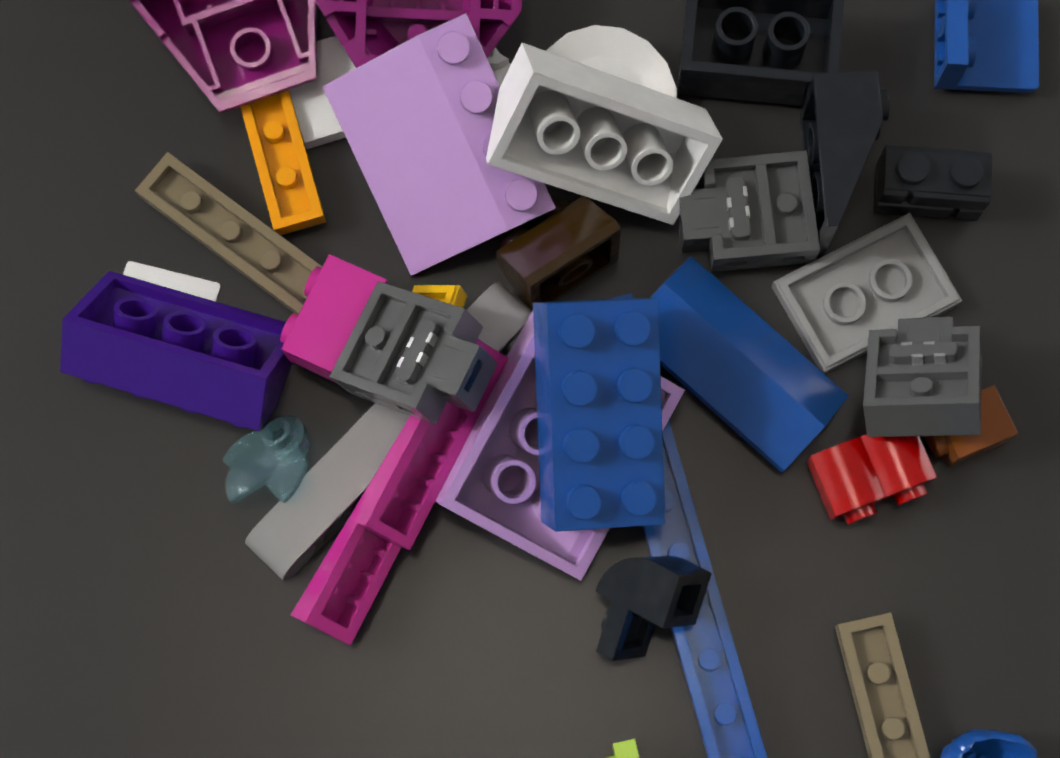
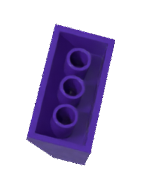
(176, 350)

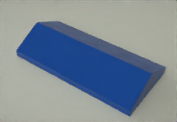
(741, 366)

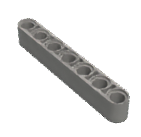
(334, 485)

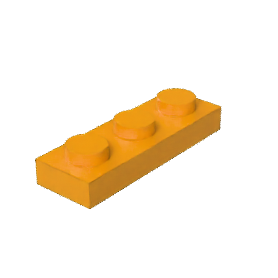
(283, 164)

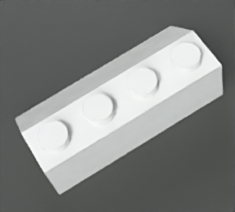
(599, 135)

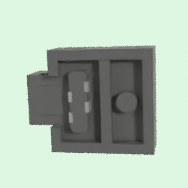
(752, 212)
(414, 355)
(923, 379)

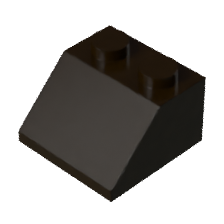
(560, 252)

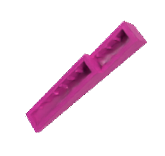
(387, 517)

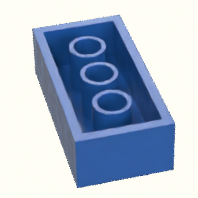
(599, 413)

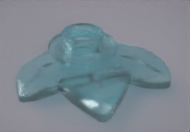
(268, 458)

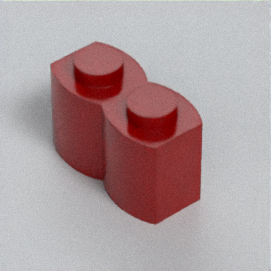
(869, 471)

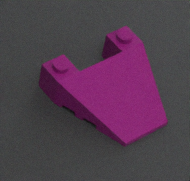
(238, 46)

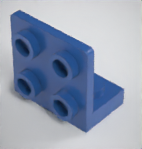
(986, 45)

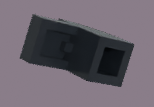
(647, 594)

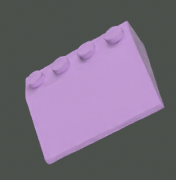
(422, 142)
(498, 467)

